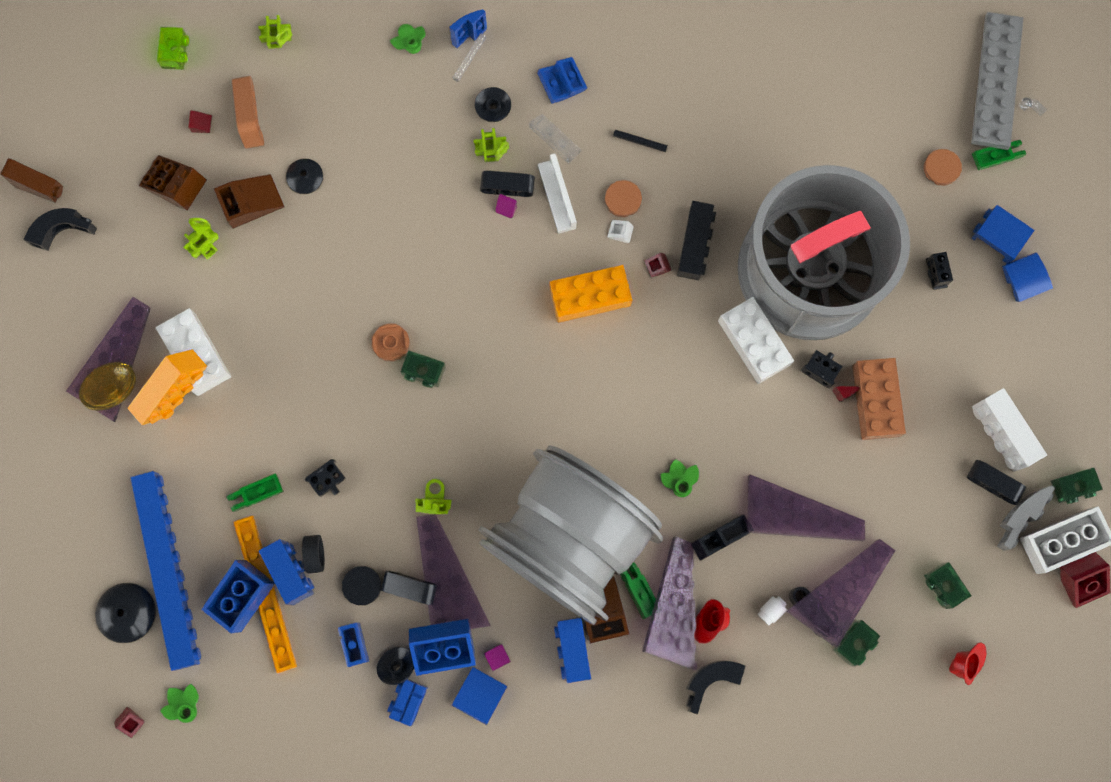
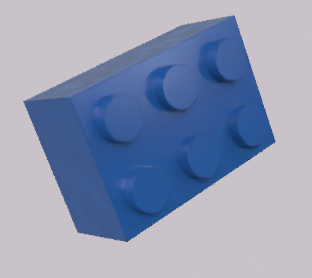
(287, 571)
(238, 596)
(442, 647)
(572, 650)

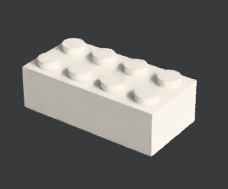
(187, 333)
(755, 340)
(1008, 430)
(1067, 540)

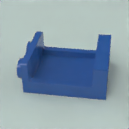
(1003, 232)

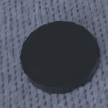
(361, 585)

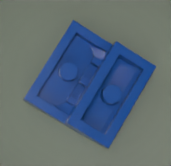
(468, 26)
(562, 80)
(1027, 277)
(479, 696)

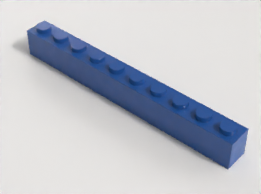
(165, 571)

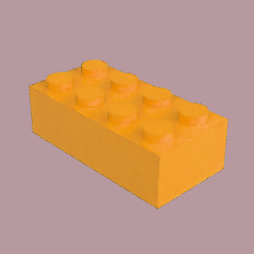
(590, 293)
(167, 387)

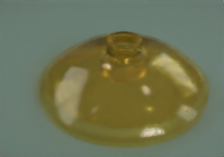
(107, 386)

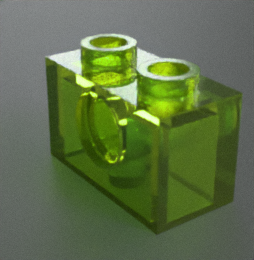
(170, 38)

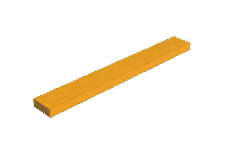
(269, 609)

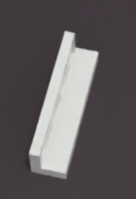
(557, 195)

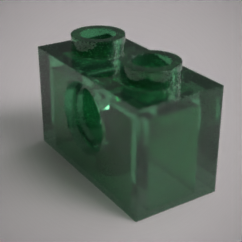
(415, 361)
(1086, 479)
(957, 590)
(846, 648)

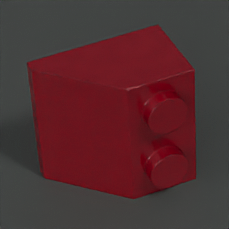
(1086, 579)

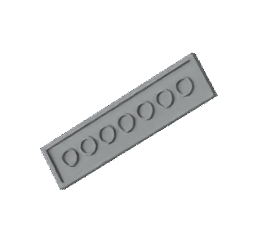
(997, 81)

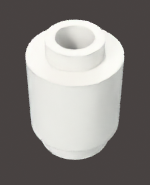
(772, 610)

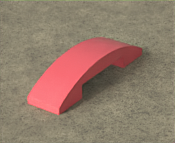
(829, 235)

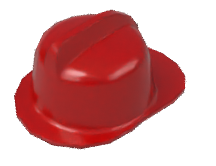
(711, 621)
(969, 663)

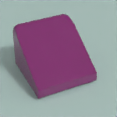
(506, 206)
(497, 657)

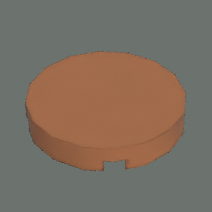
(942, 167)
(623, 198)
(390, 342)

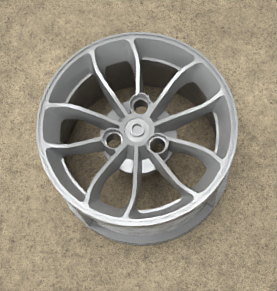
(842, 193)

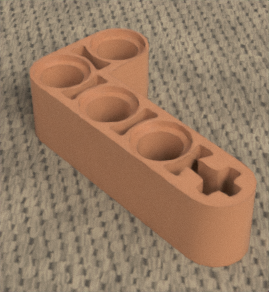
(247, 112)

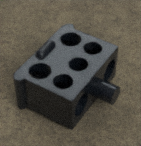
(939, 270)
(822, 368)
(323, 473)

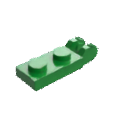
(993, 156)
(256, 492)
(639, 591)

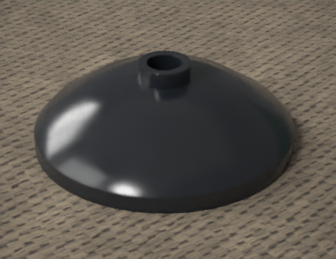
(137, 617)

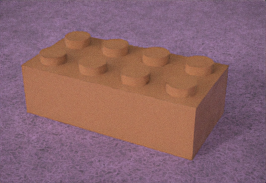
(878, 399)

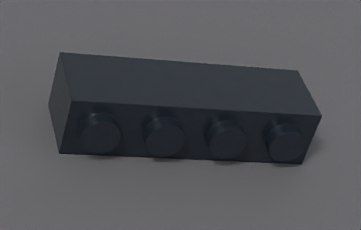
(695, 240)

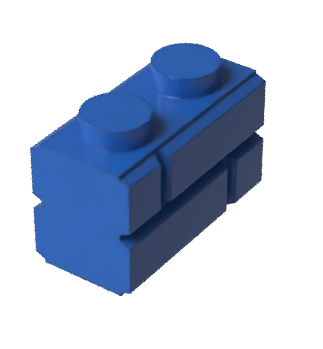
(353, 644)
(407, 703)

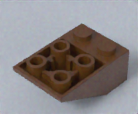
(173, 182)
(248, 199)
(616, 624)

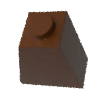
(31, 181)

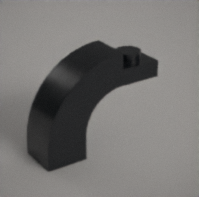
(52, 222)
(709, 674)

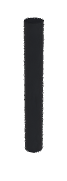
(639, 140)

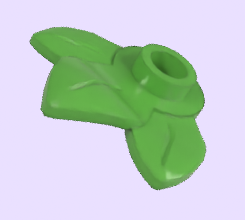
(409, 38)
(680, 476)
(179, 701)

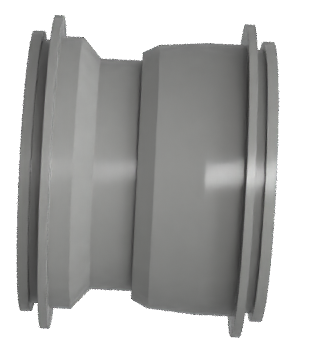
(572, 532)

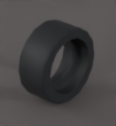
(313, 554)

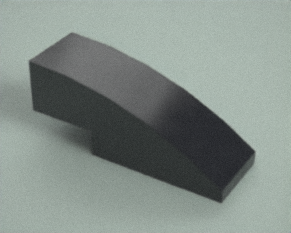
(720, 537)

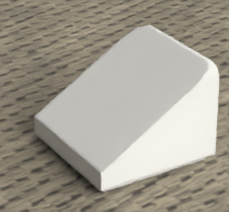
(620, 231)

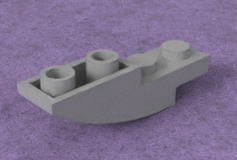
(1028, 510)

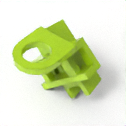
(279, 33)
(497, 146)
(204, 231)
(433, 502)

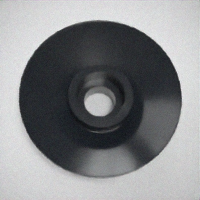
(489, 97)
(307, 183)
(391, 661)

